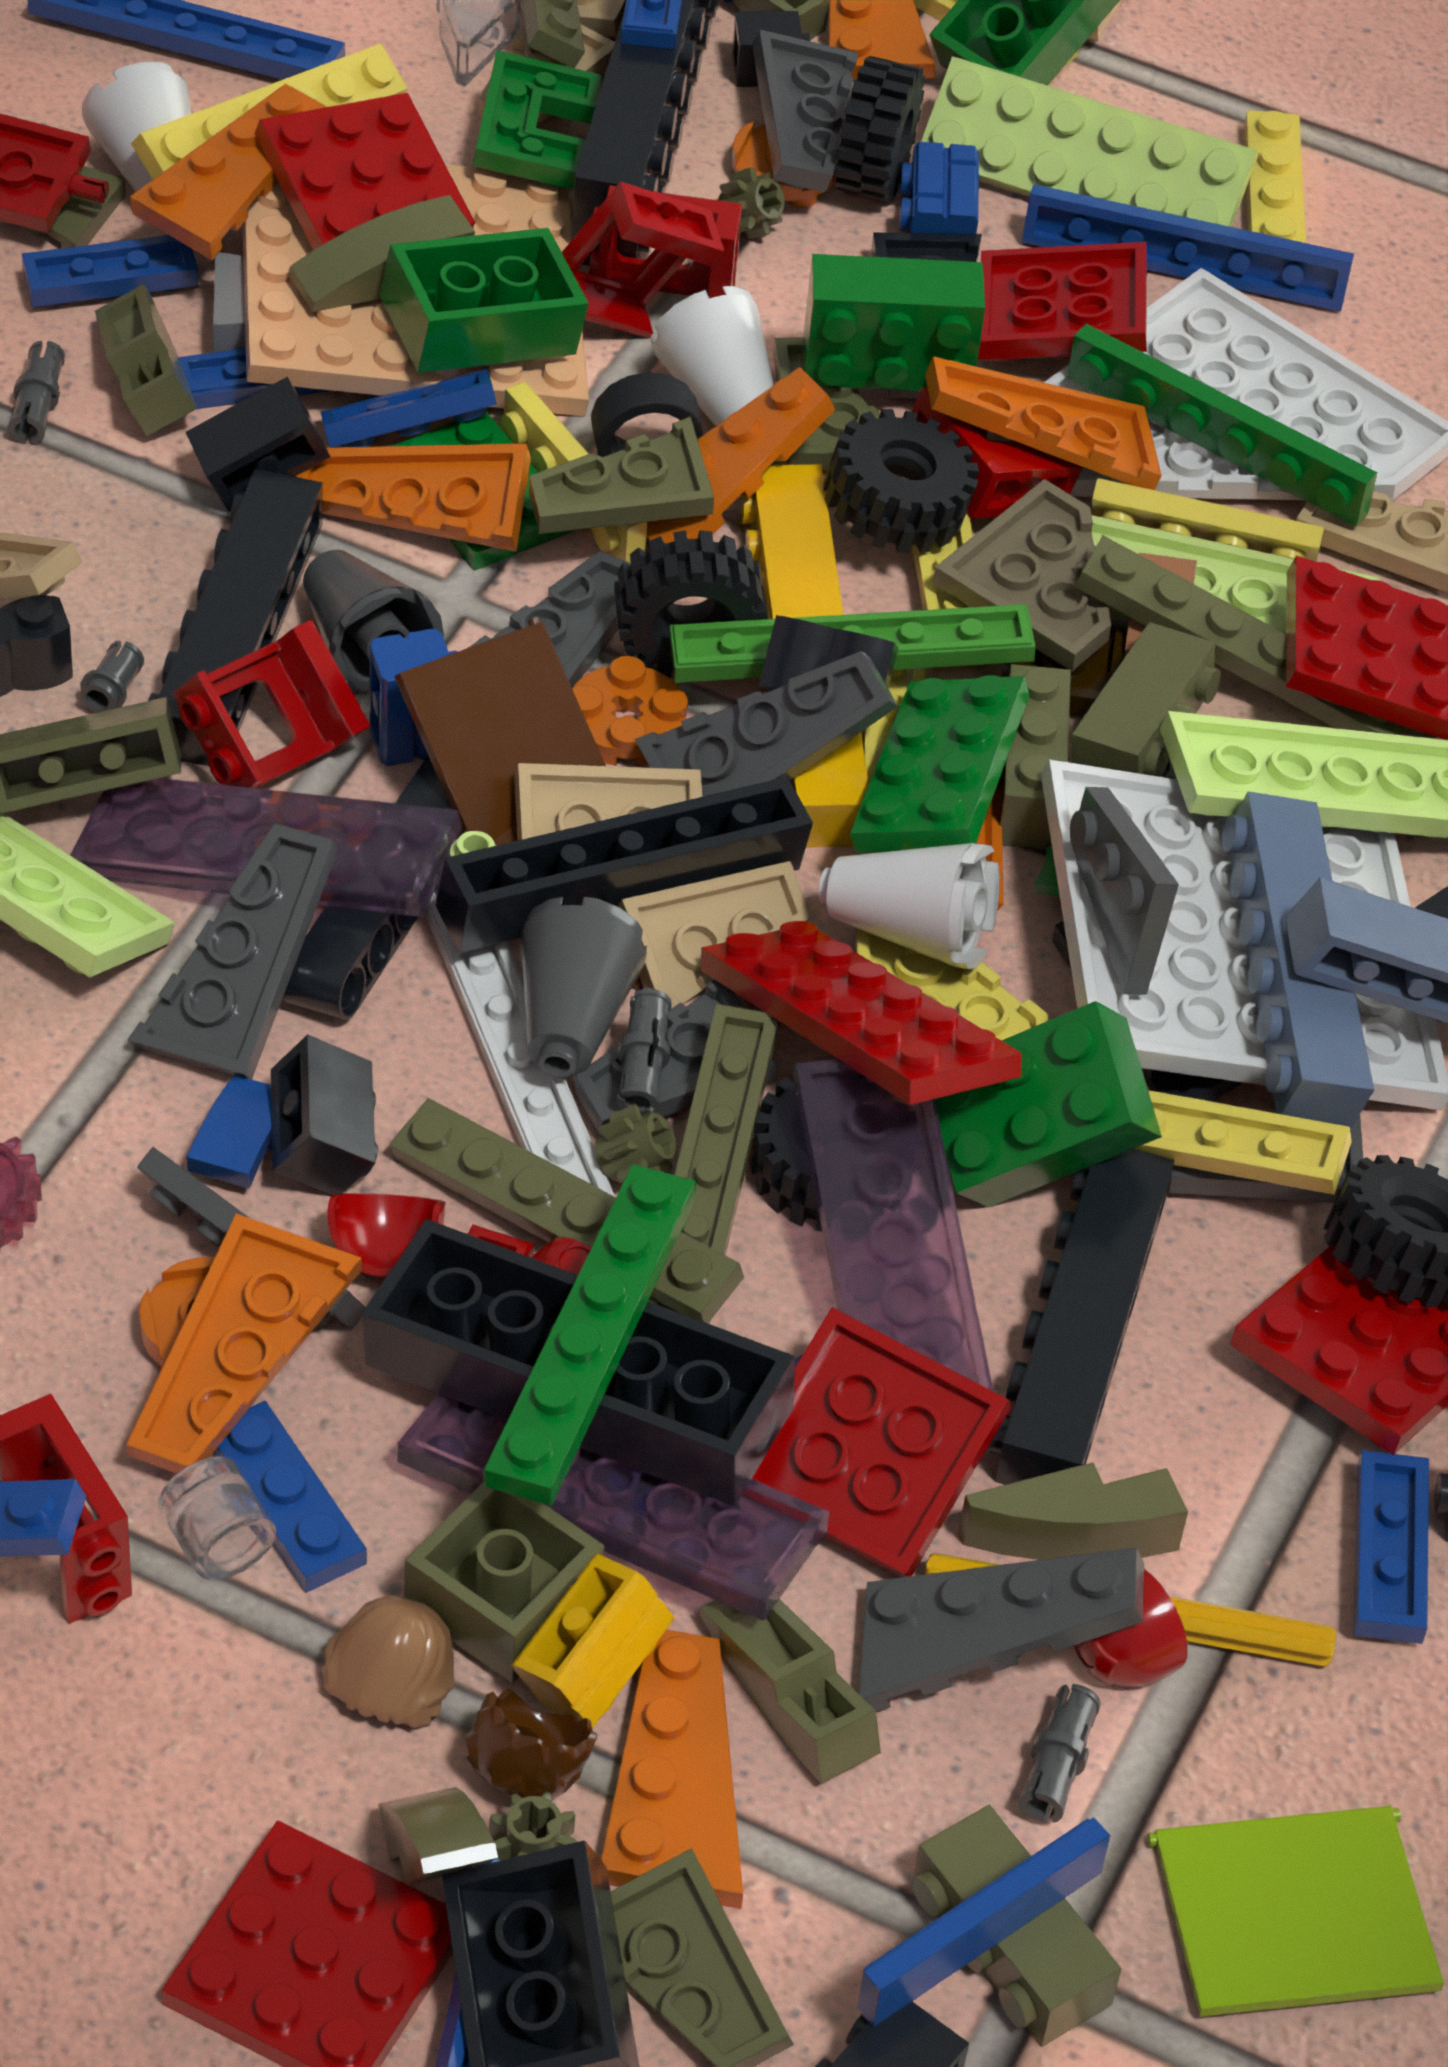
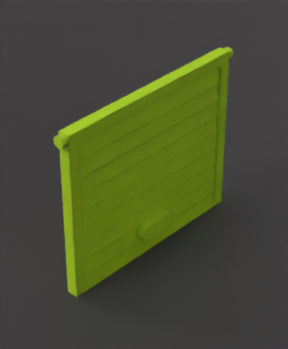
(1296, 1910)

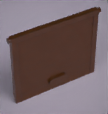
(490, 712)

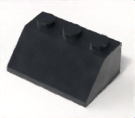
(540, 1962)

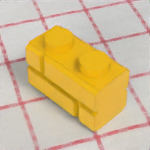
(593, 1640)

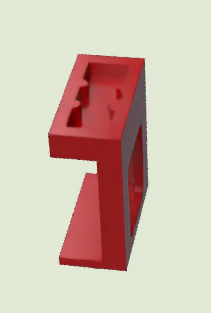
(653, 220)
(687, 278)
(1004, 468)
(305, 691)
(43, 1446)

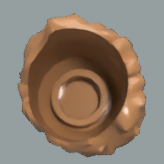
(391, 1662)

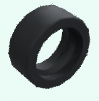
(639, 396)

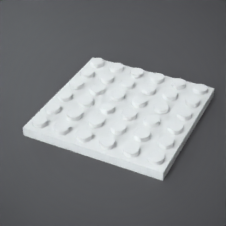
(1199, 1000)

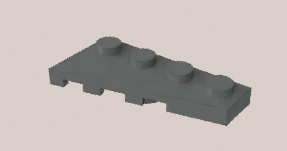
(802, 105)
(576, 614)
(777, 730)
(236, 977)
(967, 1619)

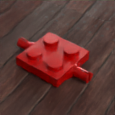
(42, 172)

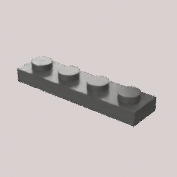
(180, 1190)

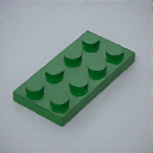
(940, 763)

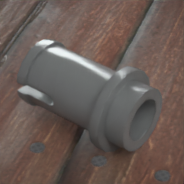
(107, 685)

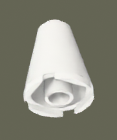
(133, 103)
(716, 350)
(918, 898)

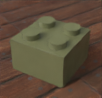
(497, 1572)

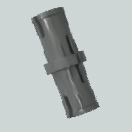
(36, 392)
(644, 1050)
(1059, 1753)

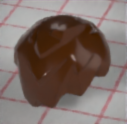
(526, 1748)

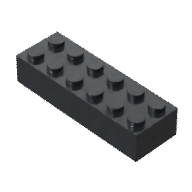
(678, 1407)

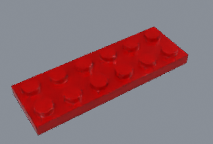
(860, 1012)

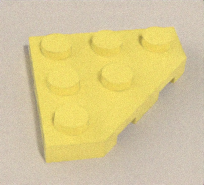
(969, 991)

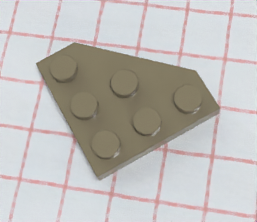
(1035, 559)

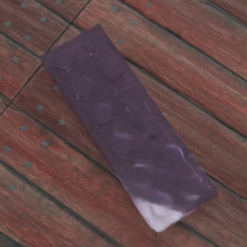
(208, 832)
(890, 1215)
(717, 1549)

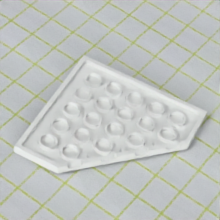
(1284, 374)

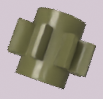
(761, 201)
(636, 1141)
(531, 1826)

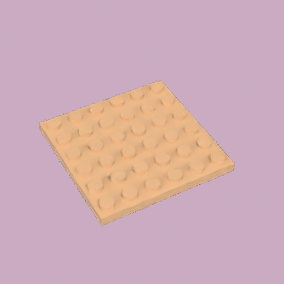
(357, 343)

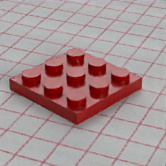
(354, 163)
(1049, 293)
(1367, 646)
(1353, 1350)
(880, 1441)
(312, 1957)

